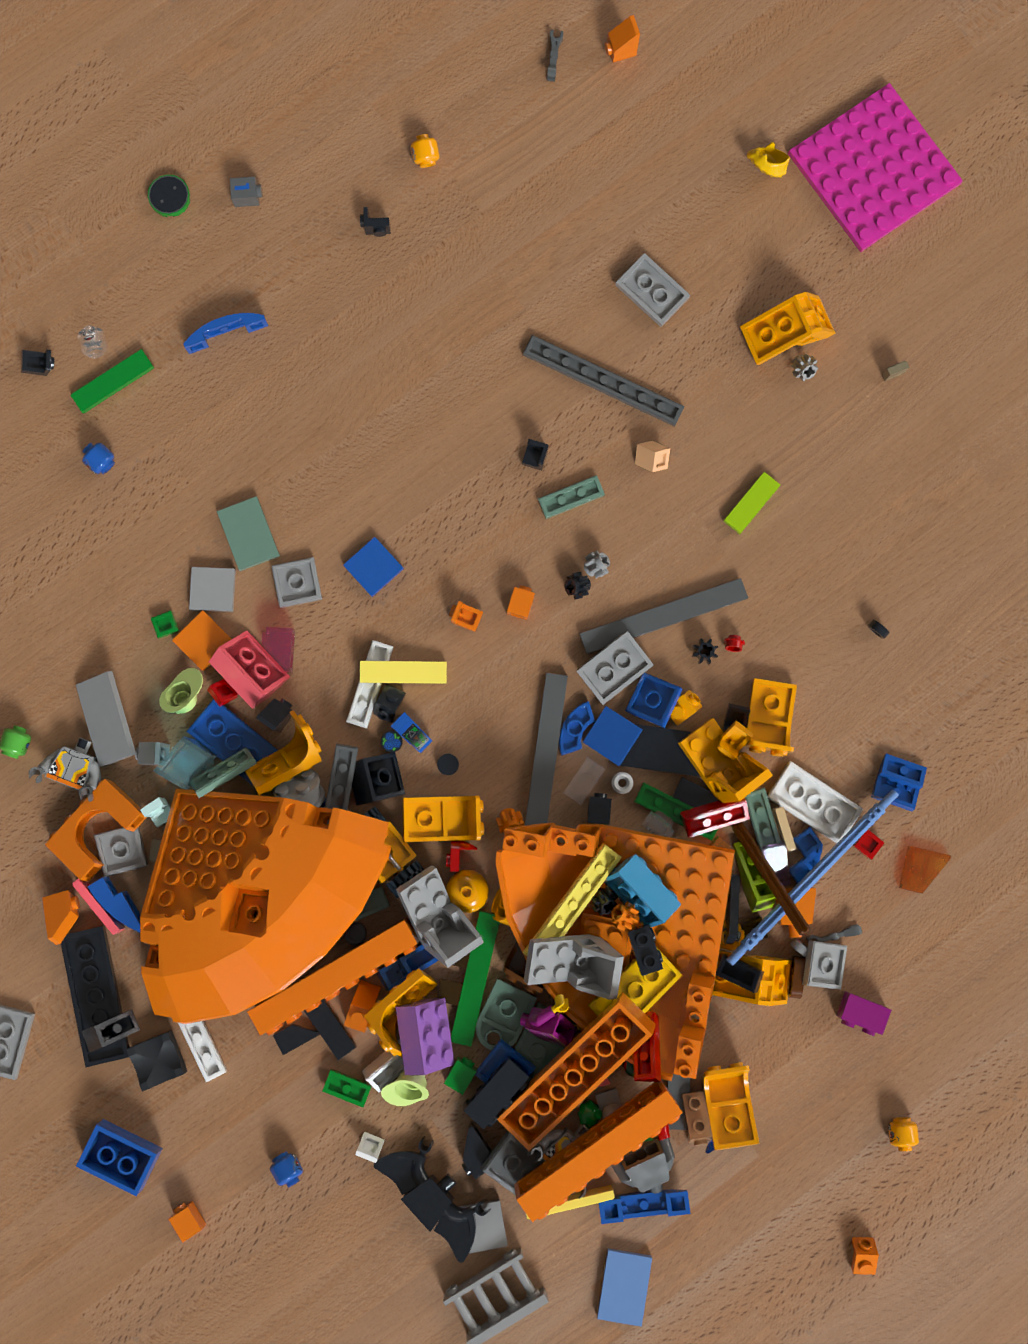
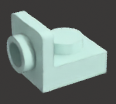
(157, 810)

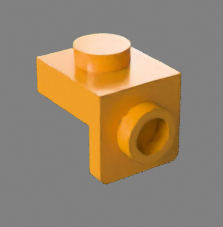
(685, 707)
(734, 740)

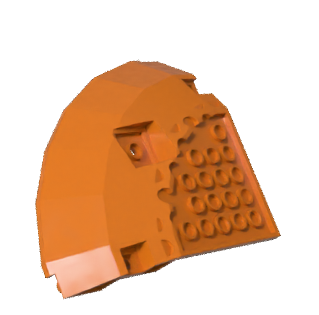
(244, 856)
(540, 870)

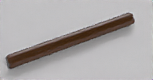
(770, 878)

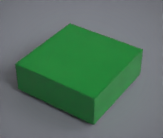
(165, 624)

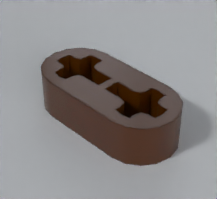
(796, 977)

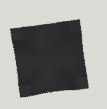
(157, 1060)

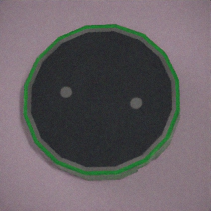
(169, 195)

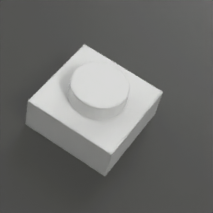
(370, 1147)

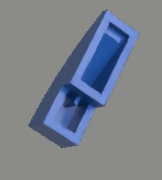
(118, 905)
(398, 971)

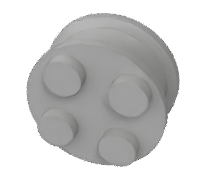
(302, 788)

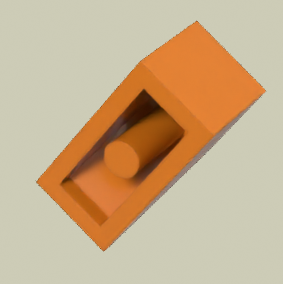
(623, 40)
(60, 914)
(362, 1003)

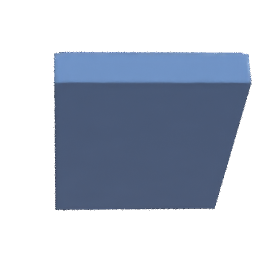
(624, 1287)

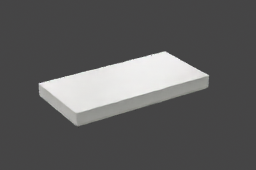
(814, 802)

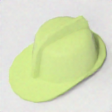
(182, 692)
(405, 1090)

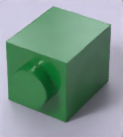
(460, 1074)

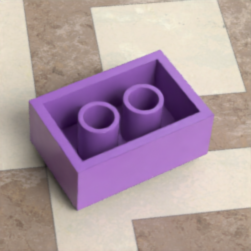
(425, 1036)

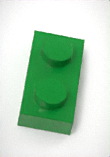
(347, 1088)

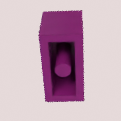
(863, 1013)

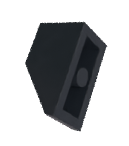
(276, 714)
(110, 1030)
(475, 1152)

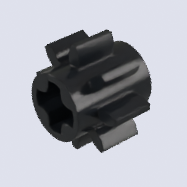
(577, 585)
(707, 645)
(604, 901)

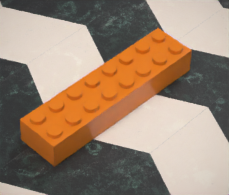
(330, 978)
(577, 1071)
(596, 1150)

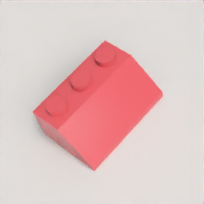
(249, 669)

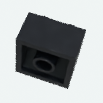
(377, 779)

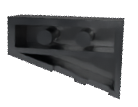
(496, 1093)

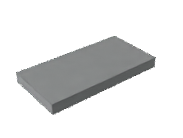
(105, 719)

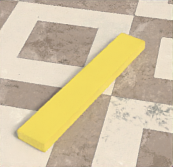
(579, 894)

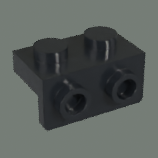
(645, 950)

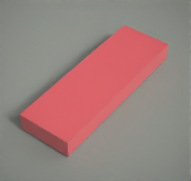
(107, 919)

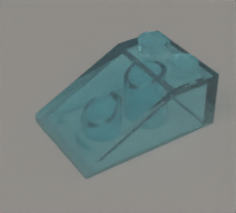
(185, 762)

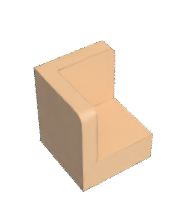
(652, 456)

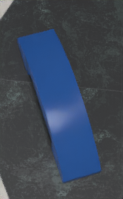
(198, 339)
(644, 1204)

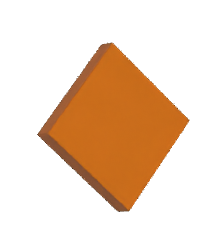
(201, 639)

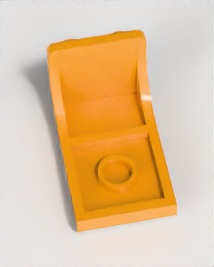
(771, 717)
(287, 762)
(442, 818)
(383, 1015)
(729, 1106)

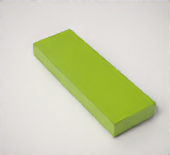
(752, 503)

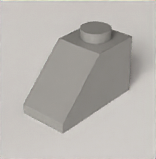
(151, 752)

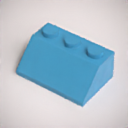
(639, 886)

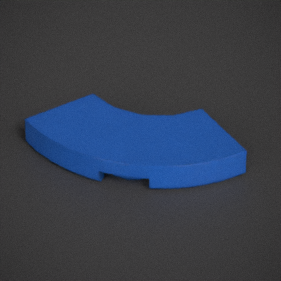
(574, 727)

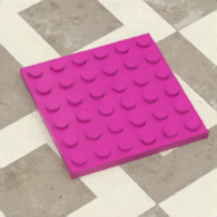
(875, 167)

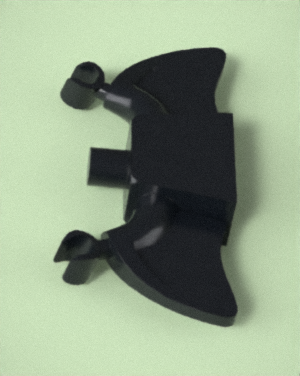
(431, 1198)

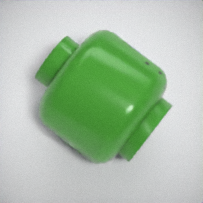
(14, 742)

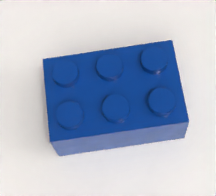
(119, 1157)

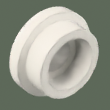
(629, 782)

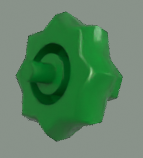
(589, 1114)

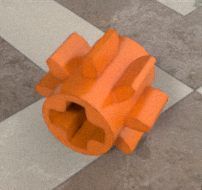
(509, 818)
(625, 916)

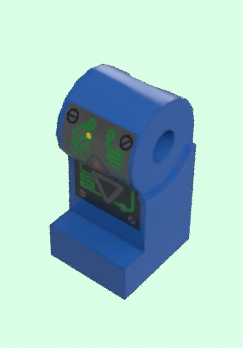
(411, 732)

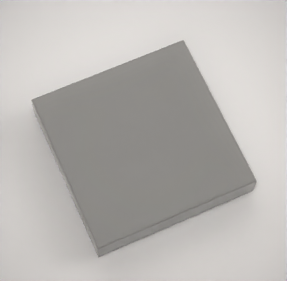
(296, 582)
(212, 589)
(120, 851)
(824, 965)
(489, 1228)

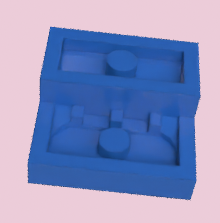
(902, 777)

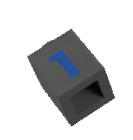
(245, 191)

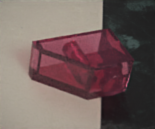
(280, 645)

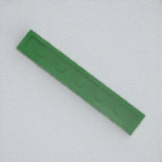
(475, 981)

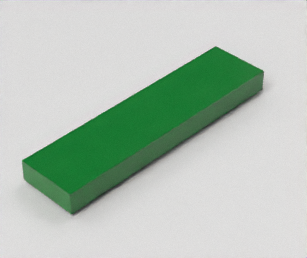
(112, 381)
(659, 801)

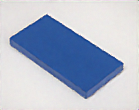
(227, 734)

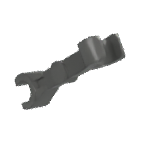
(555, 44)
(849, 931)

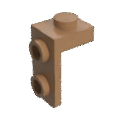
(697, 1118)

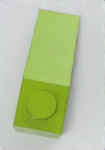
(754, 886)

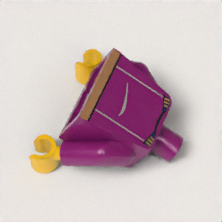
(549, 1024)

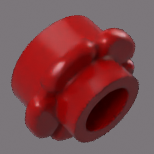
(734, 643)

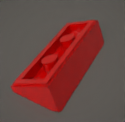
(713, 816)
(647, 1057)

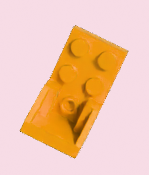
(790, 323)
(726, 778)
(773, 986)

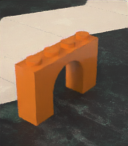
(68, 841)

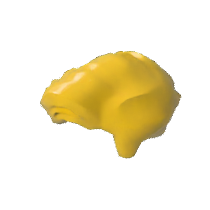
(769, 160)

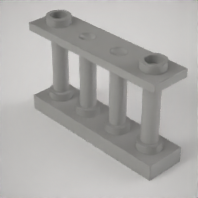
(515, 1310)

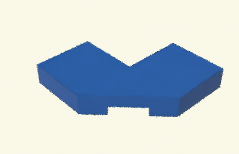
(811, 849)

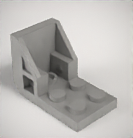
(436, 920)
(579, 959)

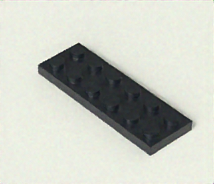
(93, 989)

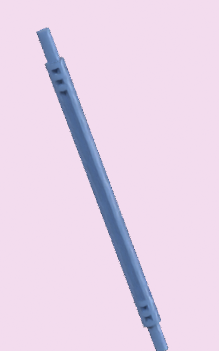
(814, 875)

